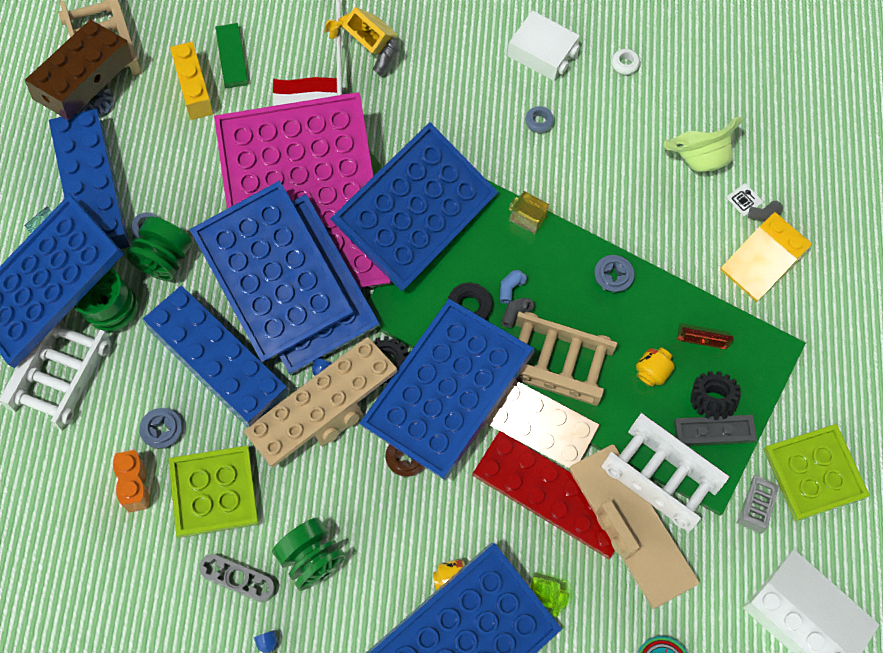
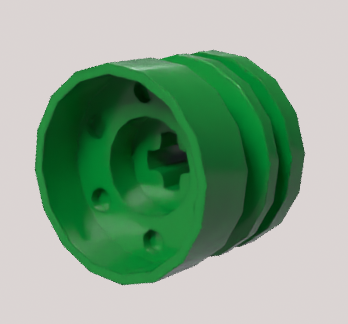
(159, 248)
(109, 303)
(305, 549)

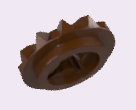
(401, 467)

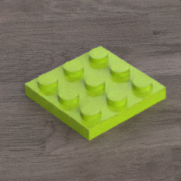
(816, 472)
(213, 491)

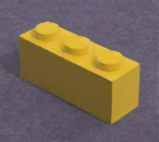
(191, 80)

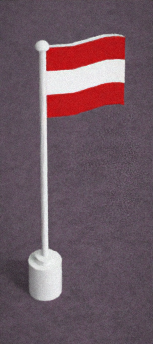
(310, 88)

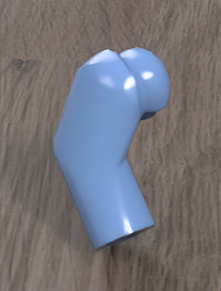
(514, 278)

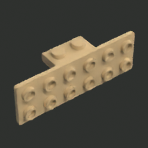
(322, 405)
(634, 531)

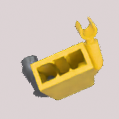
(371, 33)

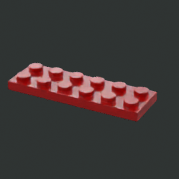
(542, 490)

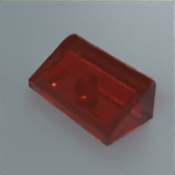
(704, 336)

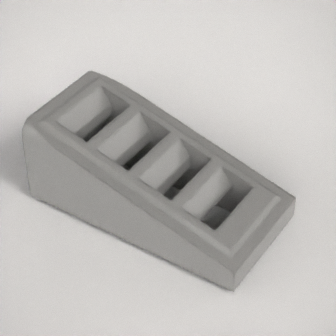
(749, 521)

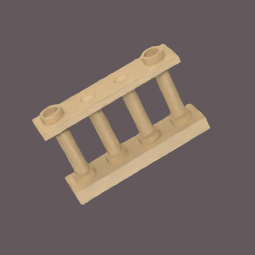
(116, 22)
(563, 382)

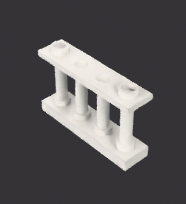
(29, 371)
(679, 455)

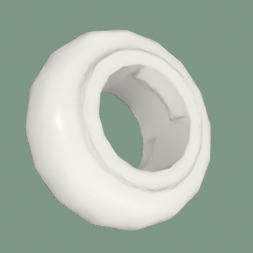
(622, 68)

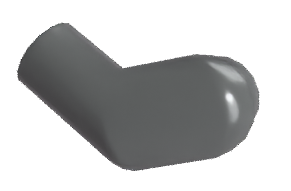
(765, 213)
(513, 308)

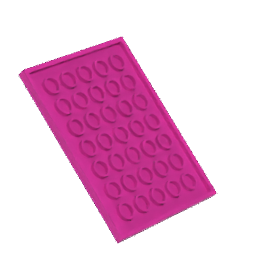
(313, 151)

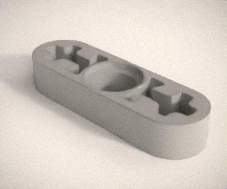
(222, 563)

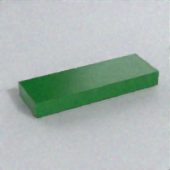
(231, 55)

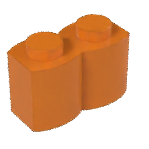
(131, 478)

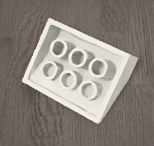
(809, 611)

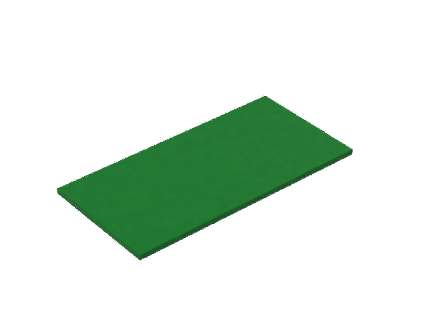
(644, 316)

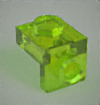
(550, 592)

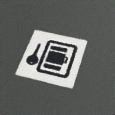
(743, 199)

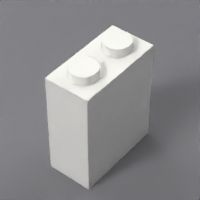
(543, 45)

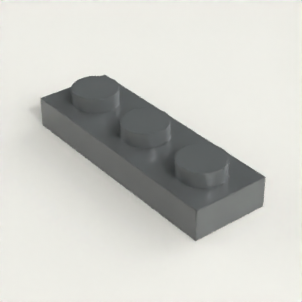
(707, 431)

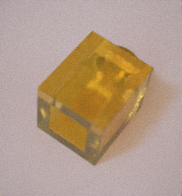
(528, 211)

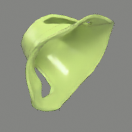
(705, 150)

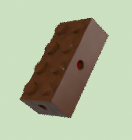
(79, 69)

